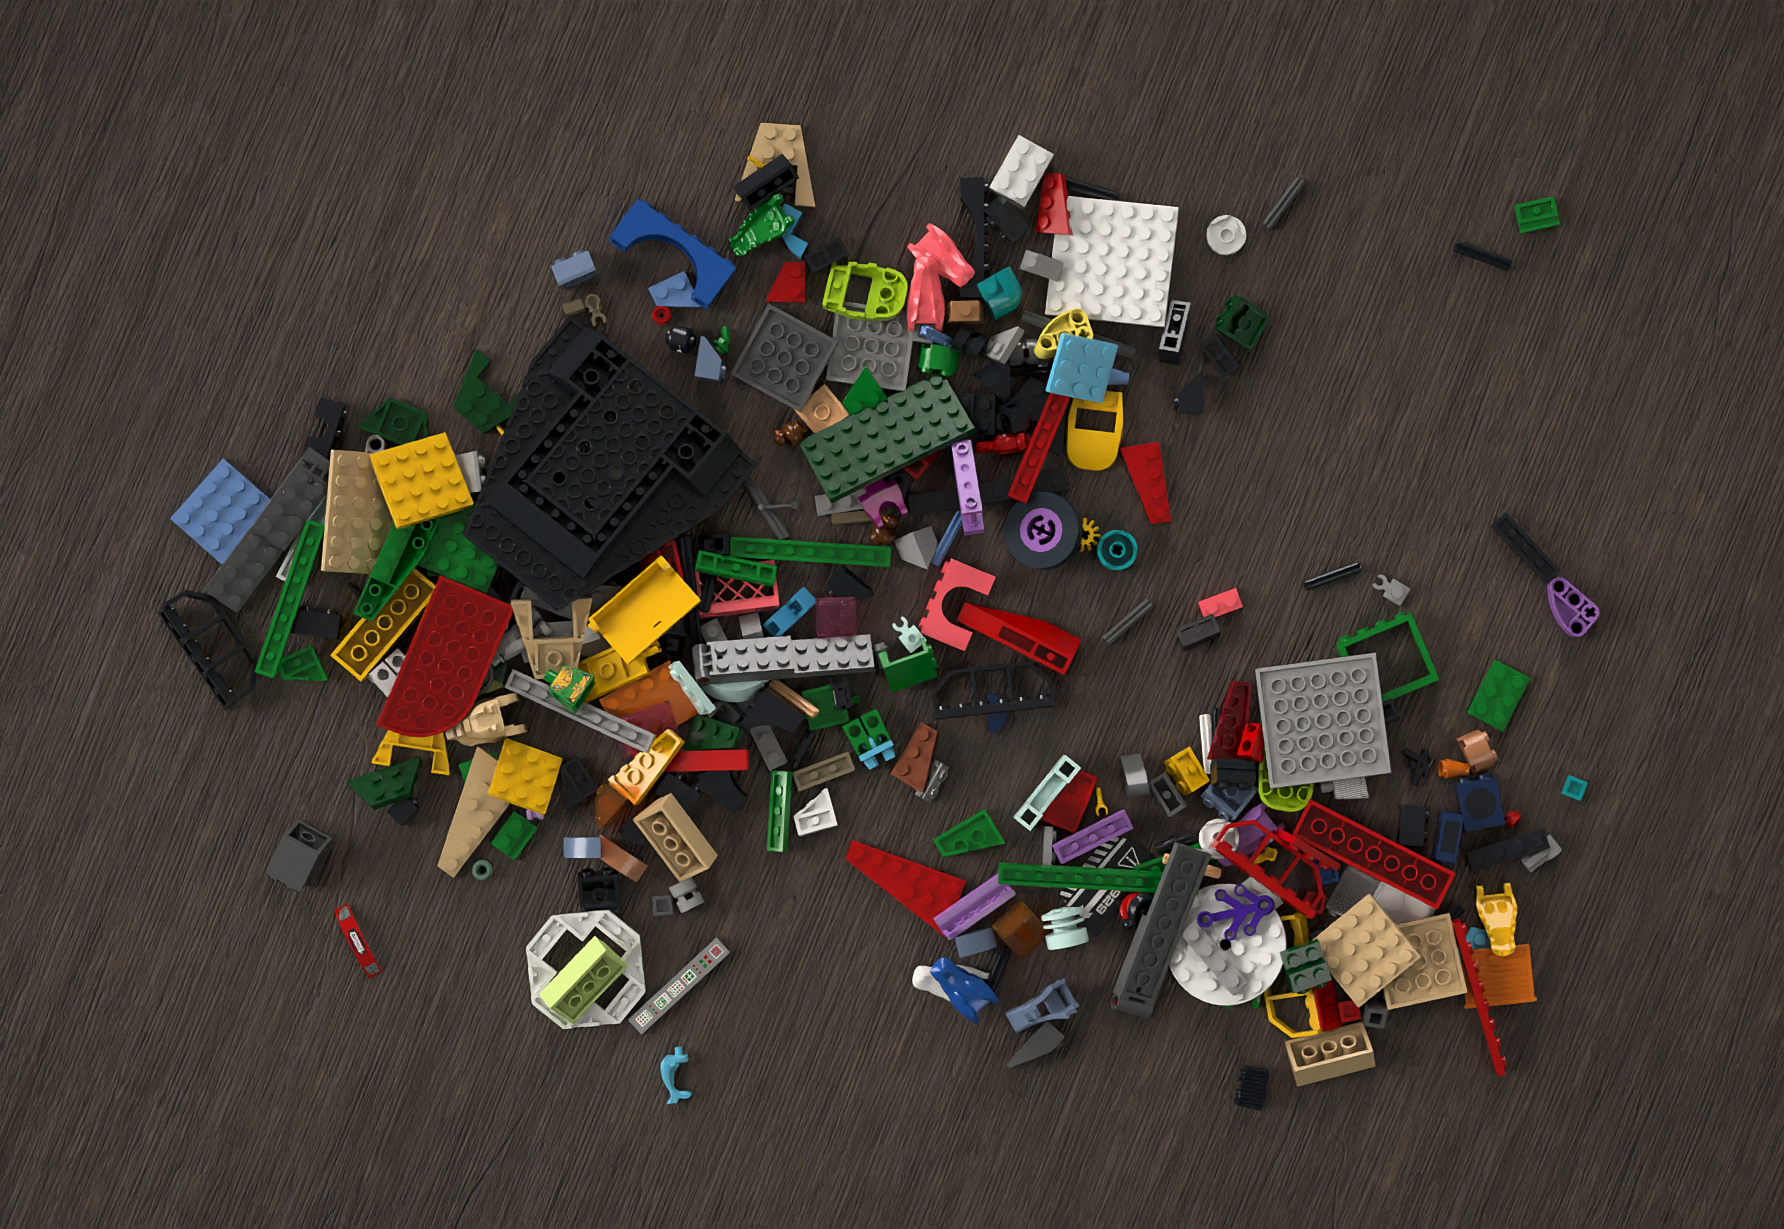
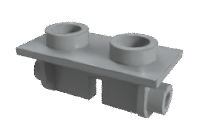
(937, 775)

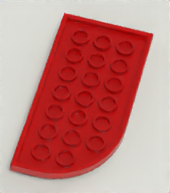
(445, 660)

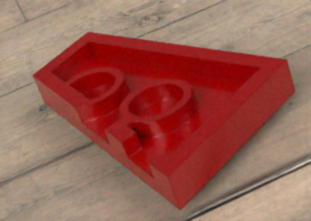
(1053, 212)
(1071, 802)
(1309, 852)

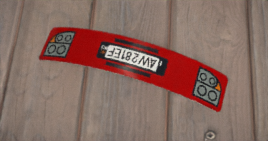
(357, 941)

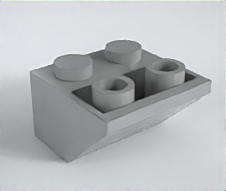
(472, 468)

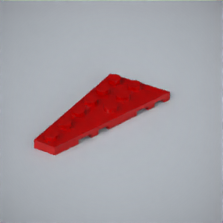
(914, 885)

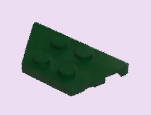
(397, 422)
(387, 784)

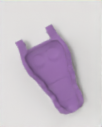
(1249, 835)

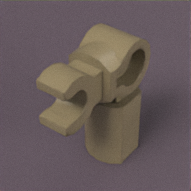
(577, 306)

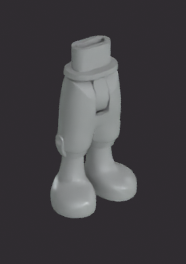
(512, 642)

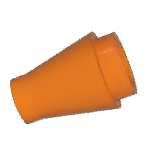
(1450, 768)

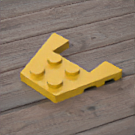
(431, 743)

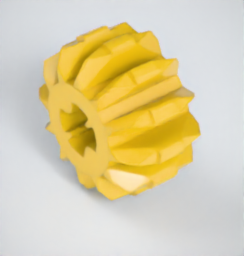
(1090, 537)

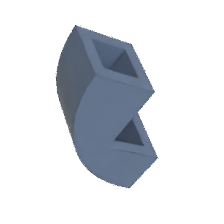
(582, 847)
(976, 942)

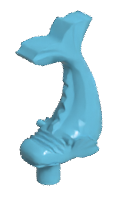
(668, 1067)

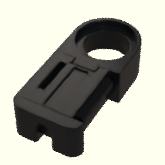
(841, 693)

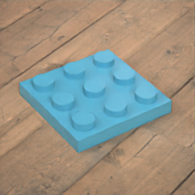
(1081, 367)

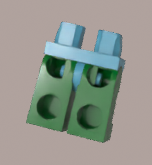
(873, 743)

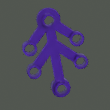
(1240, 911)

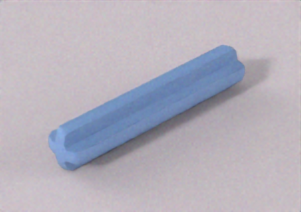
(947, 539)

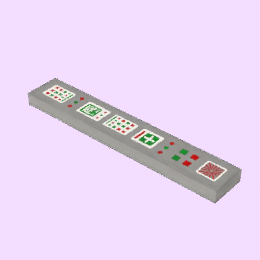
(679, 985)

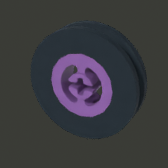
(1033, 551)

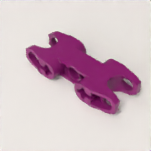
(879, 496)

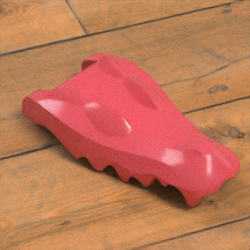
(942, 248)
(925, 299)

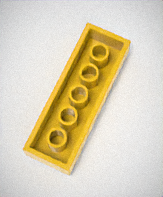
(372, 641)

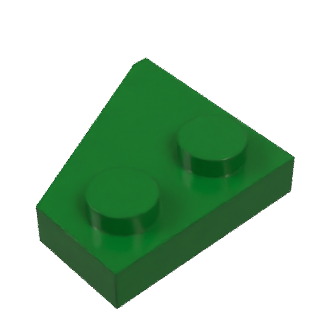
(864, 393)
(303, 666)

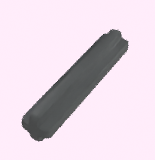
(1283, 203)
(1128, 621)

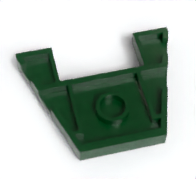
(478, 401)

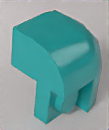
(1001, 293)

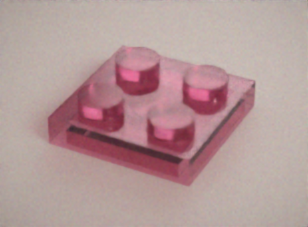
(836, 616)

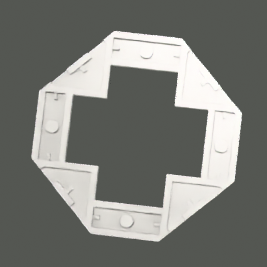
(581, 925)

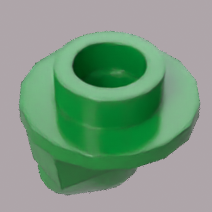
(721, 345)

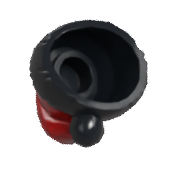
(1133, 907)

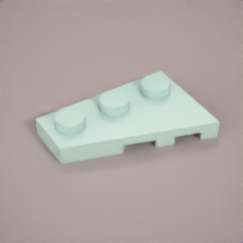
(691, 688)

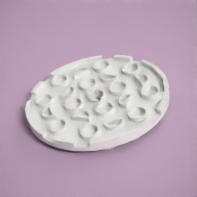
(1254, 956)

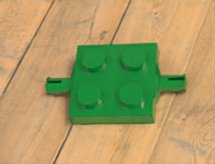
(823, 700)

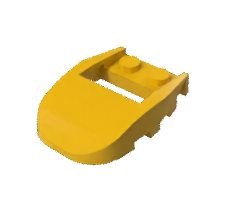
(1094, 448)

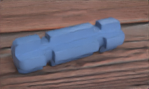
(936, 336)

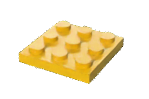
(525, 776)

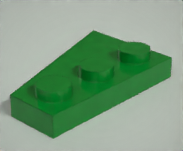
(969, 835)

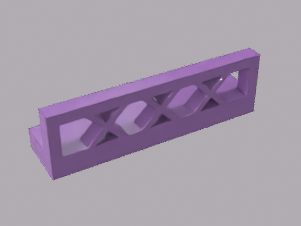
(1092, 836)
(973, 907)

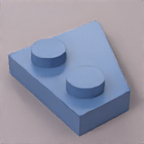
(673, 292)

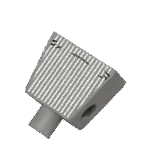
(1346, 789)

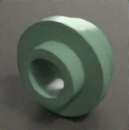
(475, 870)

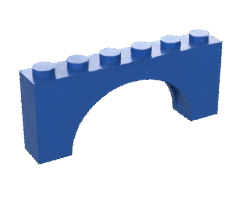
(645, 224)

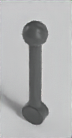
(793, 505)

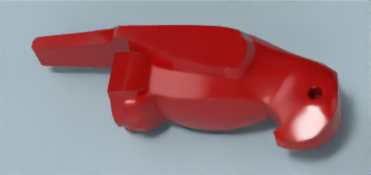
(1005, 444)

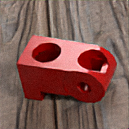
(1252, 743)

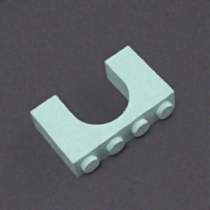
(1046, 791)

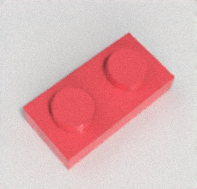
(1220, 603)

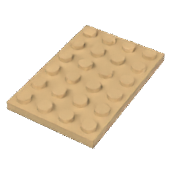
(355, 514)

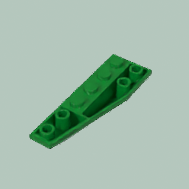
(394, 563)

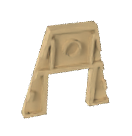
(786, 140)
(552, 651)

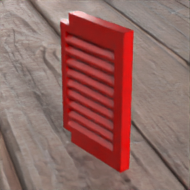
(1326, 1006)

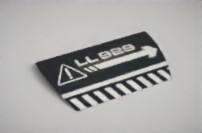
(1102, 905)

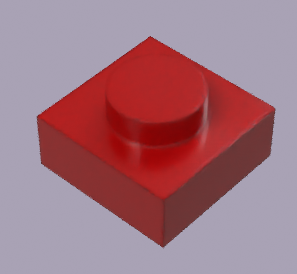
(1309, 896)
(1348, 1011)

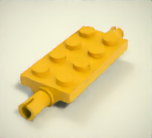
(613, 672)

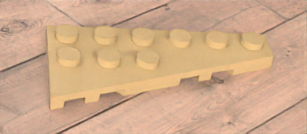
(474, 814)

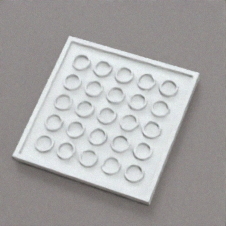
(1115, 261)

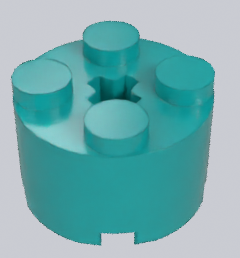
(1119, 539)

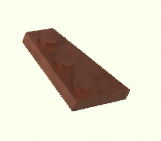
(917, 757)

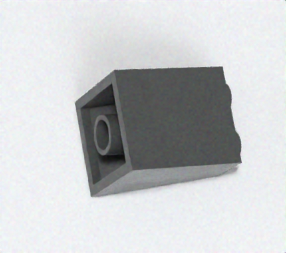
(298, 855)

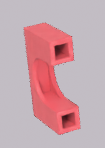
(956, 575)

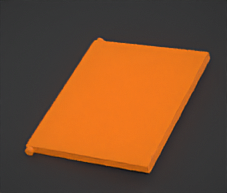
(1504, 977)

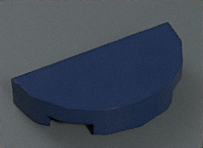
(995, 720)

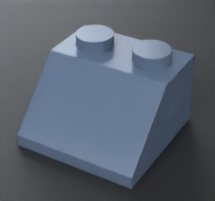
(574, 270)
(709, 364)

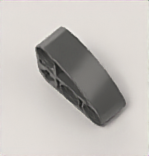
(1134, 775)

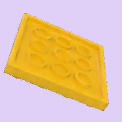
(421, 480)

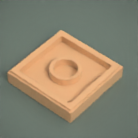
(822, 410)

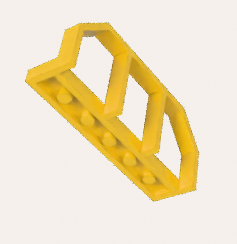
(1301, 932)

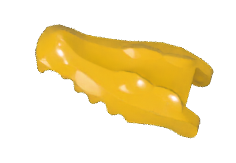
(1498, 917)

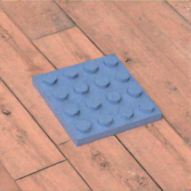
(220, 510)

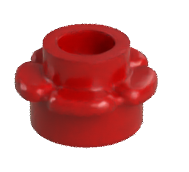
(656, 315)
(1512, 818)

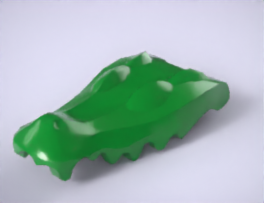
(764, 225)

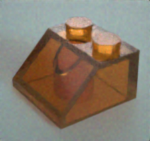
(608, 803)
(1020, 929)

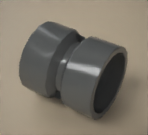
(1017, 357)

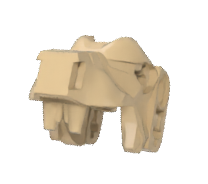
(485, 723)

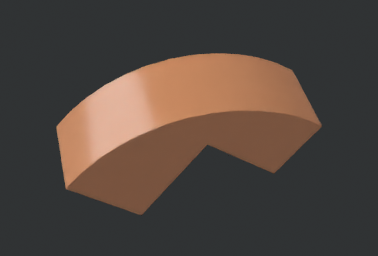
(622, 860)

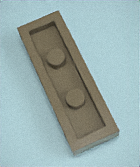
(823, 771)

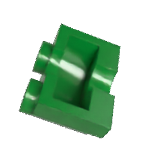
(938, 358)

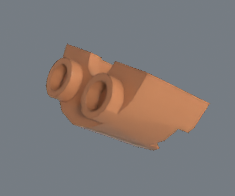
(1477, 751)

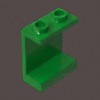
(909, 669)

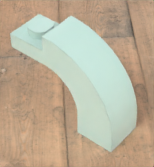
(734, 691)

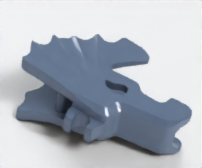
(1028, 1014)

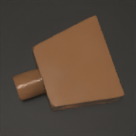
(964, 312)

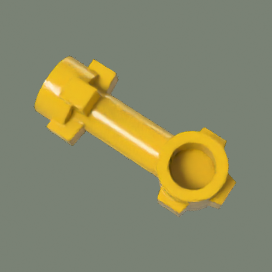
(1268, 854)

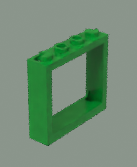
(1382, 626)

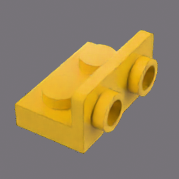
(1186, 771)

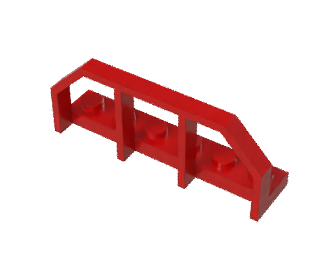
(1257, 872)

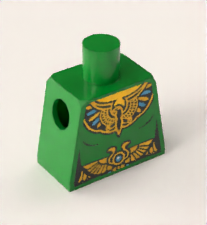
(570, 686)

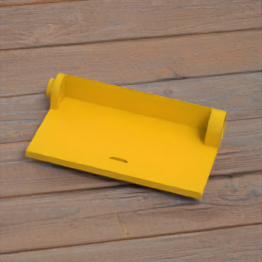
(649, 599)

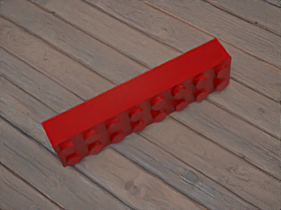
(1373, 854)

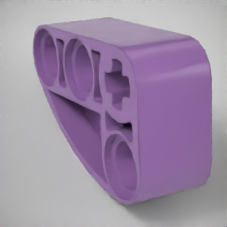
(1566, 613)

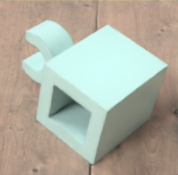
(910, 636)

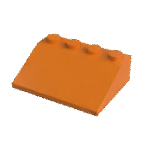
(648, 692)

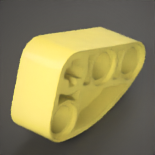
(1062, 324)

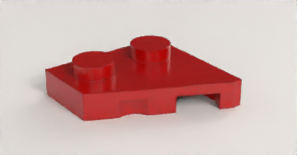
(789, 284)

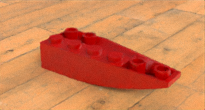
(1023, 634)

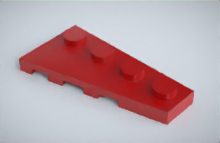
(1147, 473)

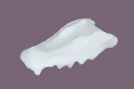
(924, 980)

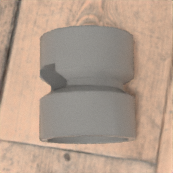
(682, 888)

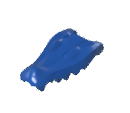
(964, 989)

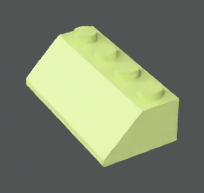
(583, 980)

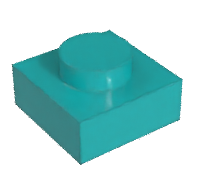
(1574, 788)

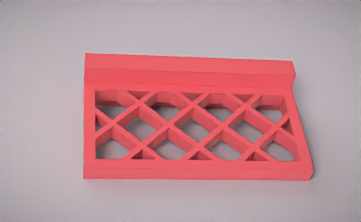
(740, 606)

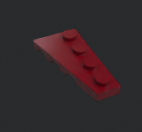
(1232, 721)

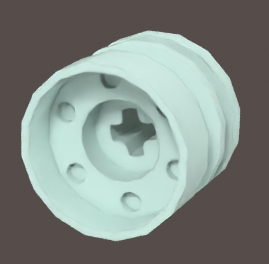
(1064, 928)

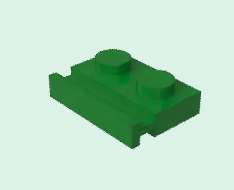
(1536, 215)
(514, 835)

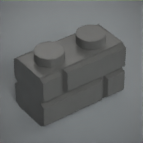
(1167, 794)

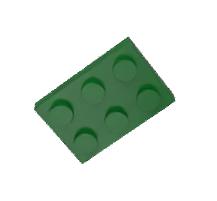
(1498, 695)

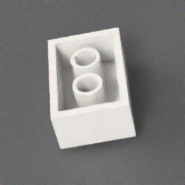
(1021, 172)

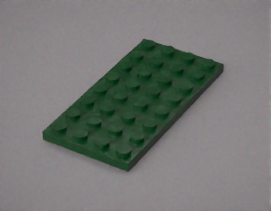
(886, 437)

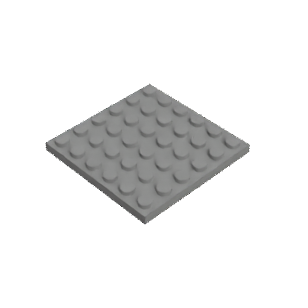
(1323, 721)

